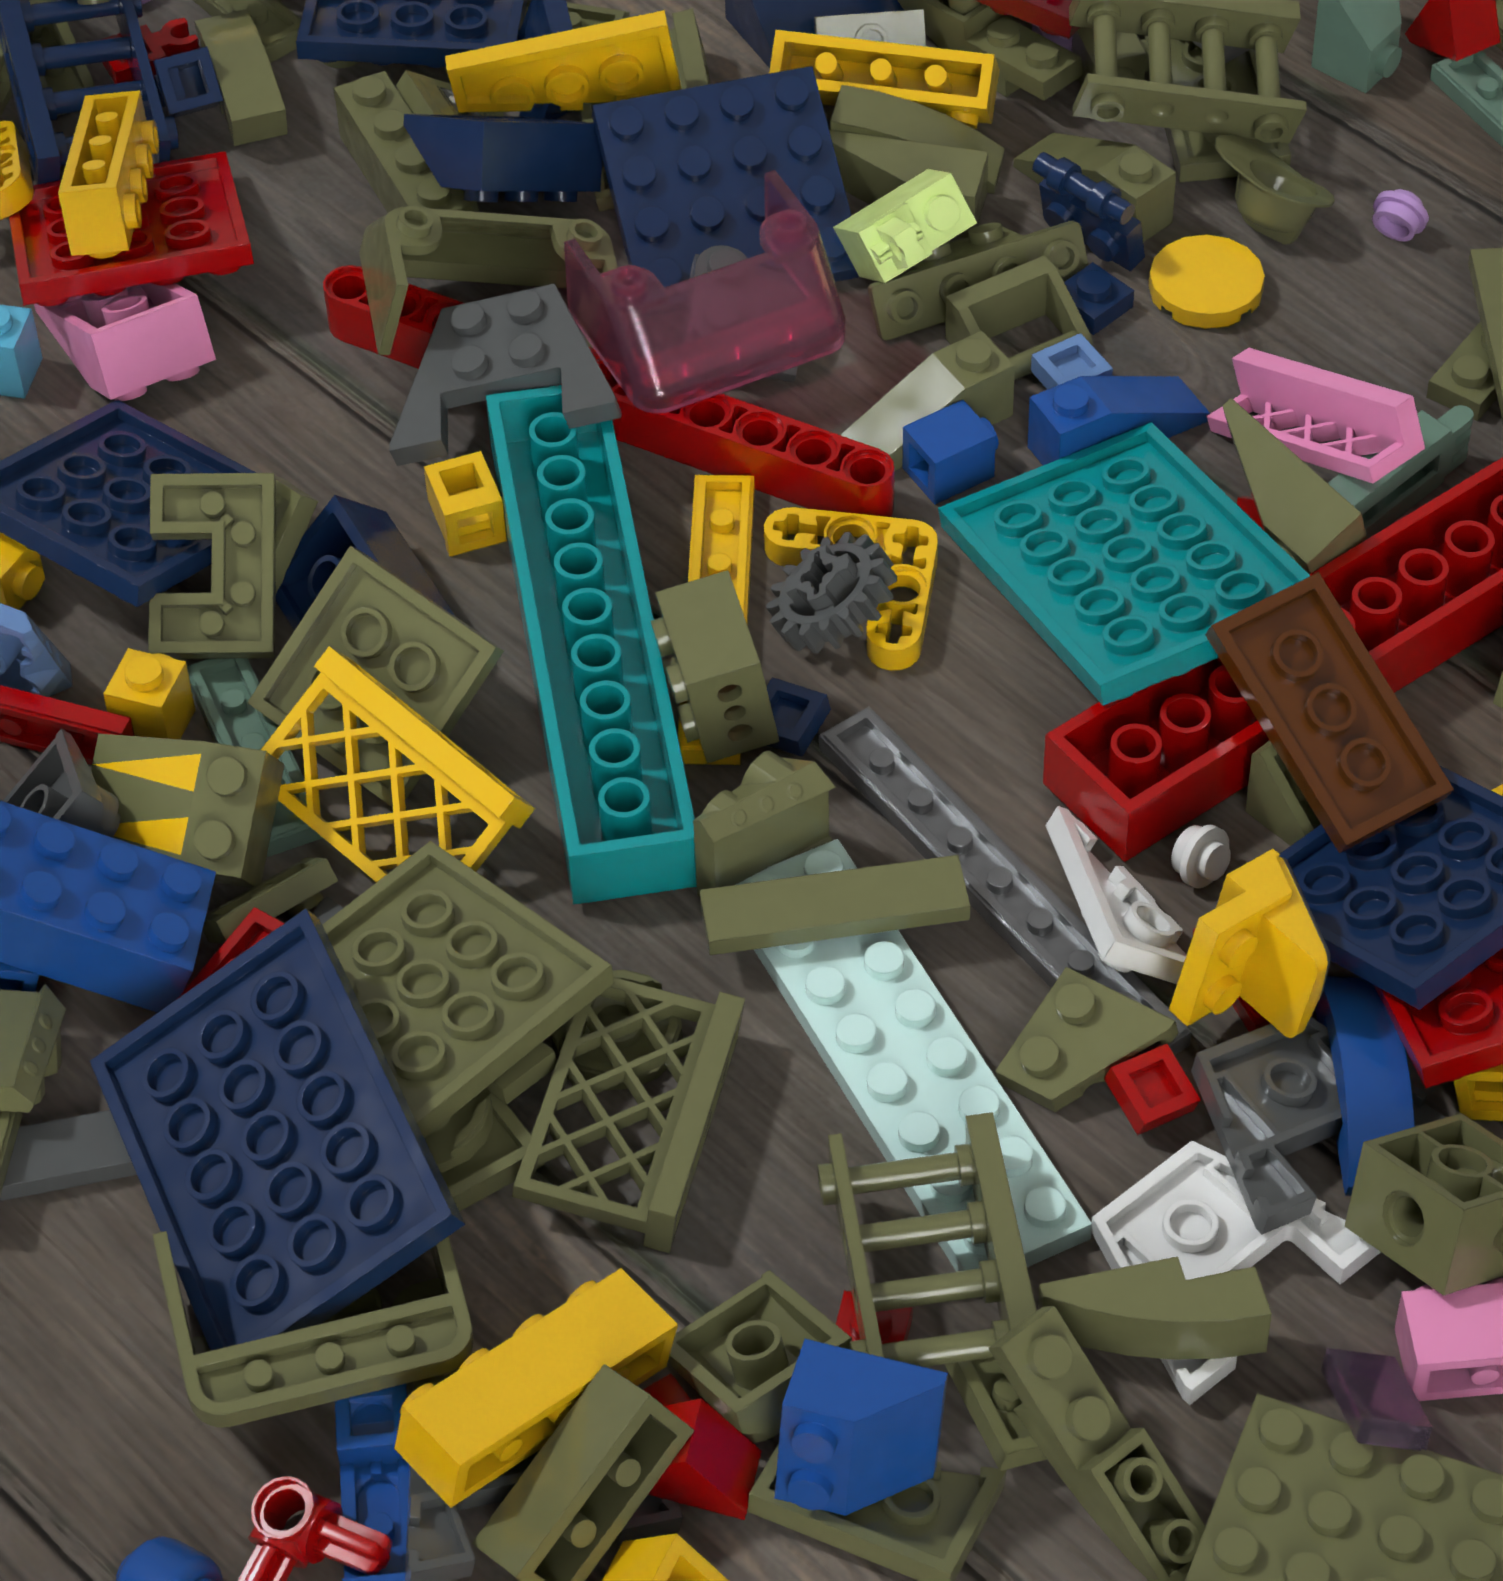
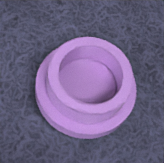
(1399, 214)

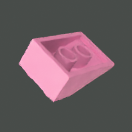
(132, 337)

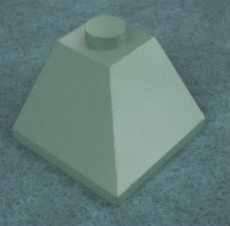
(1357, 41)

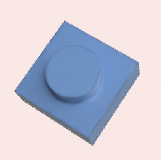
(1068, 361)

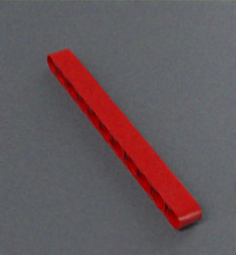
(711, 435)

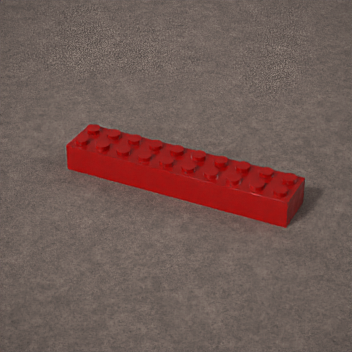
(1189, 740)

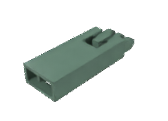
(1405, 486)

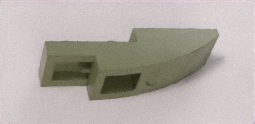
(1022, 55)
(1095, 1451)

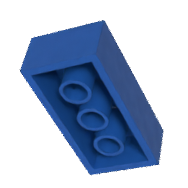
(98, 910)

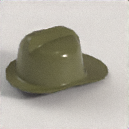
(1269, 191)

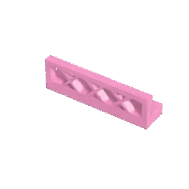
(1326, 409)

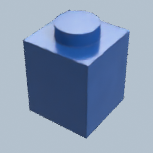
(949, 451)

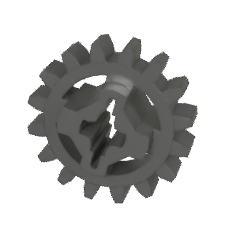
(831, 592)

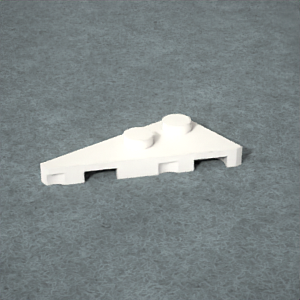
(1117, 909)

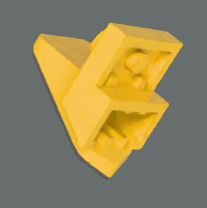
(1256, 947)

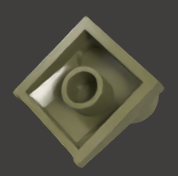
(747, 1352)

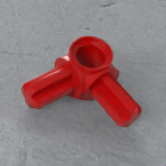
(318, 1534)

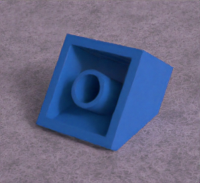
(856, 1428)

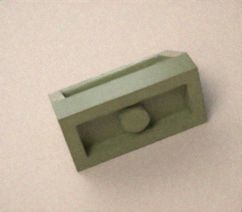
(1014, 300)

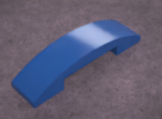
(1367, 1068)
(374, 1473)

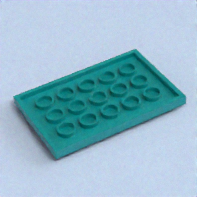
(1120, 558)

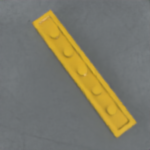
(720, 543)

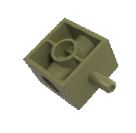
(1434, 1201)

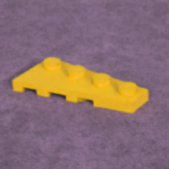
(568, 67)

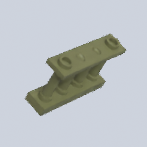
(1215, 24)
(986, 1221)

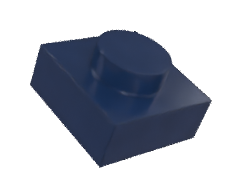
(1099, 297)
(797, 714)

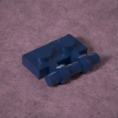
(1097, 207)

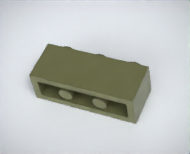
(584, 1482)

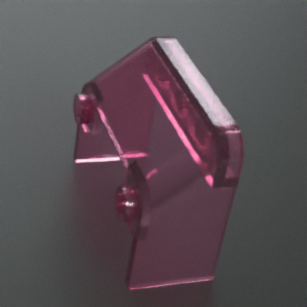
(716, 327)

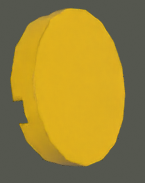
(1206, 281)

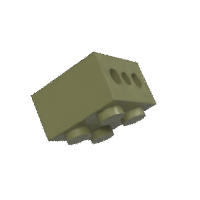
(713, 667)

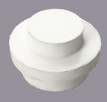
(1201, 855)

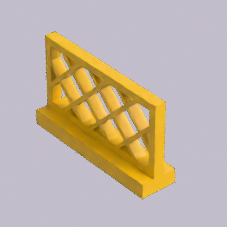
(407, 735)

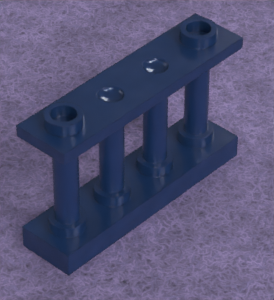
(41, 105)

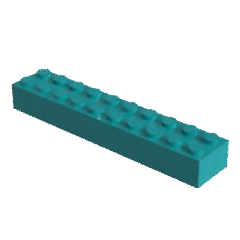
(592, 651)

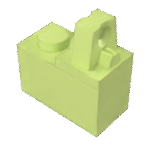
(905, 225)

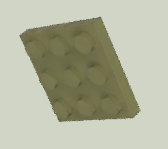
(397, 638)

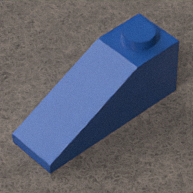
(1105, 406)

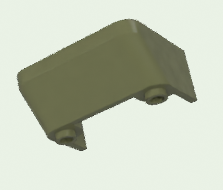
(467, 249)
(413, 1340)

